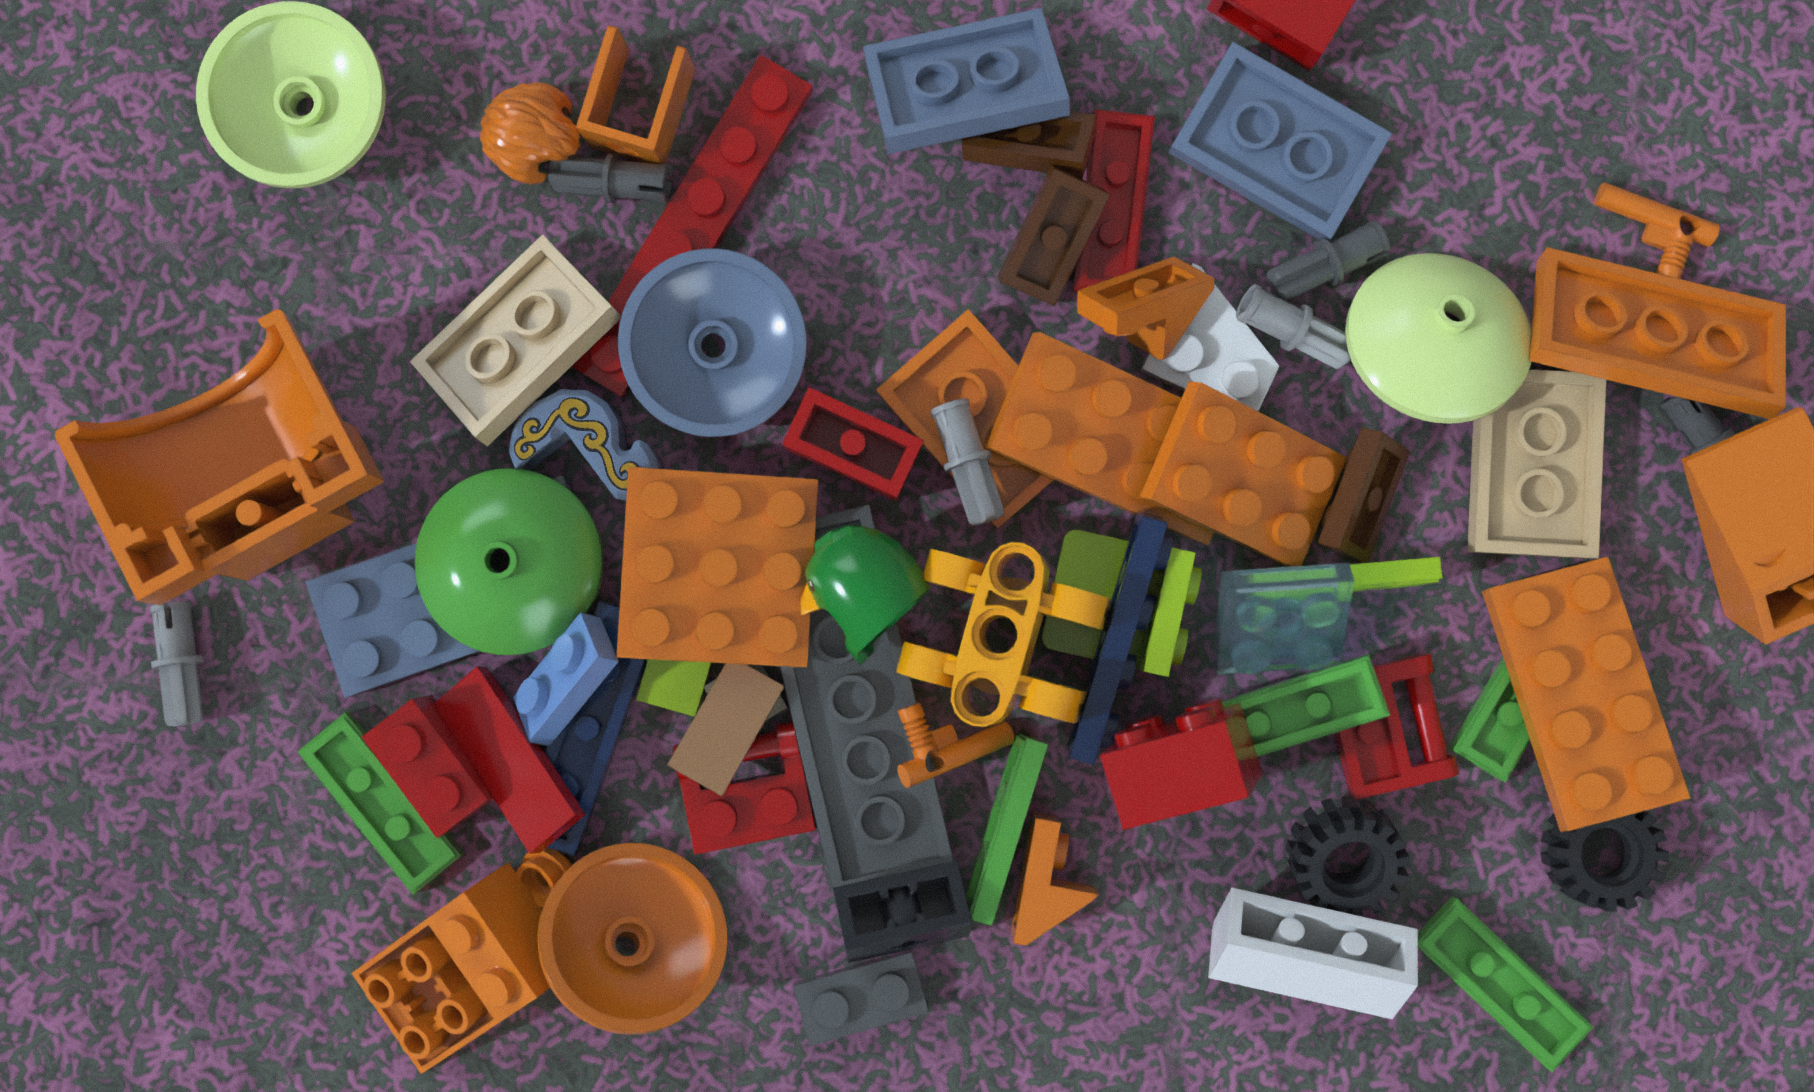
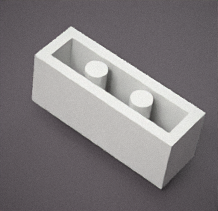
(1314, 953)

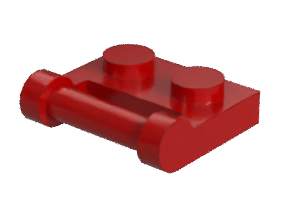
(1376, 752)
(752, 807)

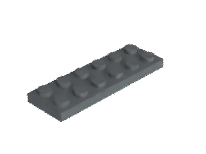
(853, 748)

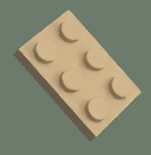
(515, 340)
(1540, 469)

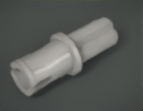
(1294, 326)
(968, 461)
(177, 663)

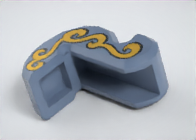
(591, 426)

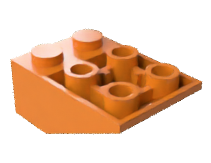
(1759, 523)
(459, 969)

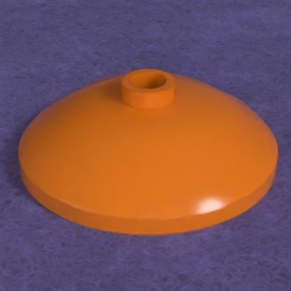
(664, 911)

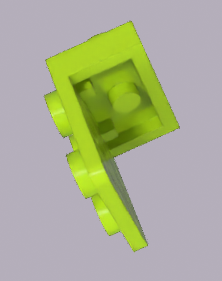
(1093, 565)

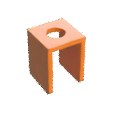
(602, 93)

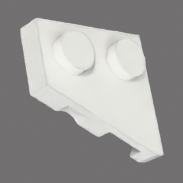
(1219, 354)

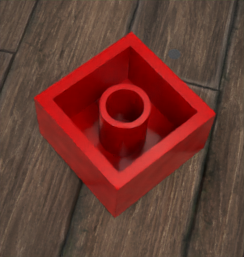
(1181, 764)

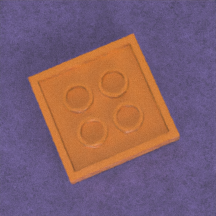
(716, 567)

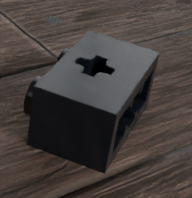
(902, 911)

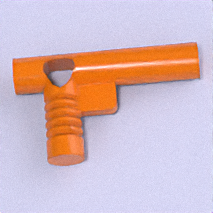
(1661, 226)
(944, 745)

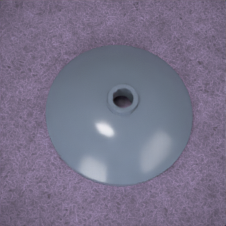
(707, 296)

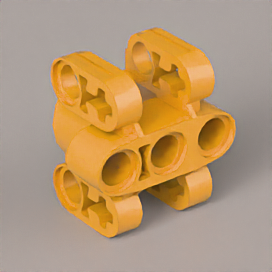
(1004, 672)

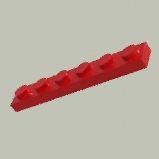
(708, 194)

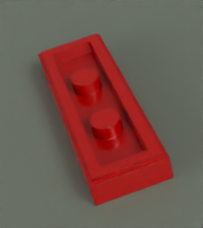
(1121, 167)
(507, 763)

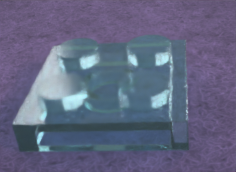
(1282, 618)

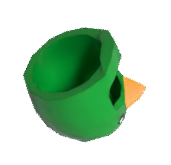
(862, 583)

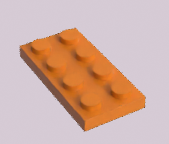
(1659, 333)
(1088, 427)
(1585, 695)

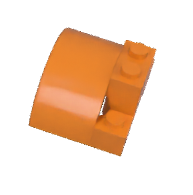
(224, 476)

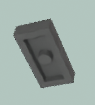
(860, 997)

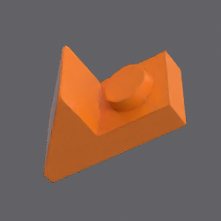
(1148, 304)
(1040, 899)

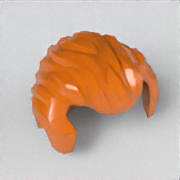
(527, 129)

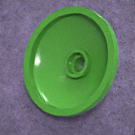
(551, 567)

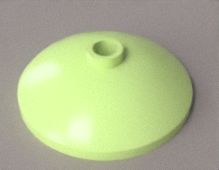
(262, 72)
(1423, 358)

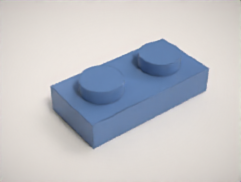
(565, 679)

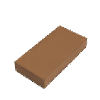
(726, 726)

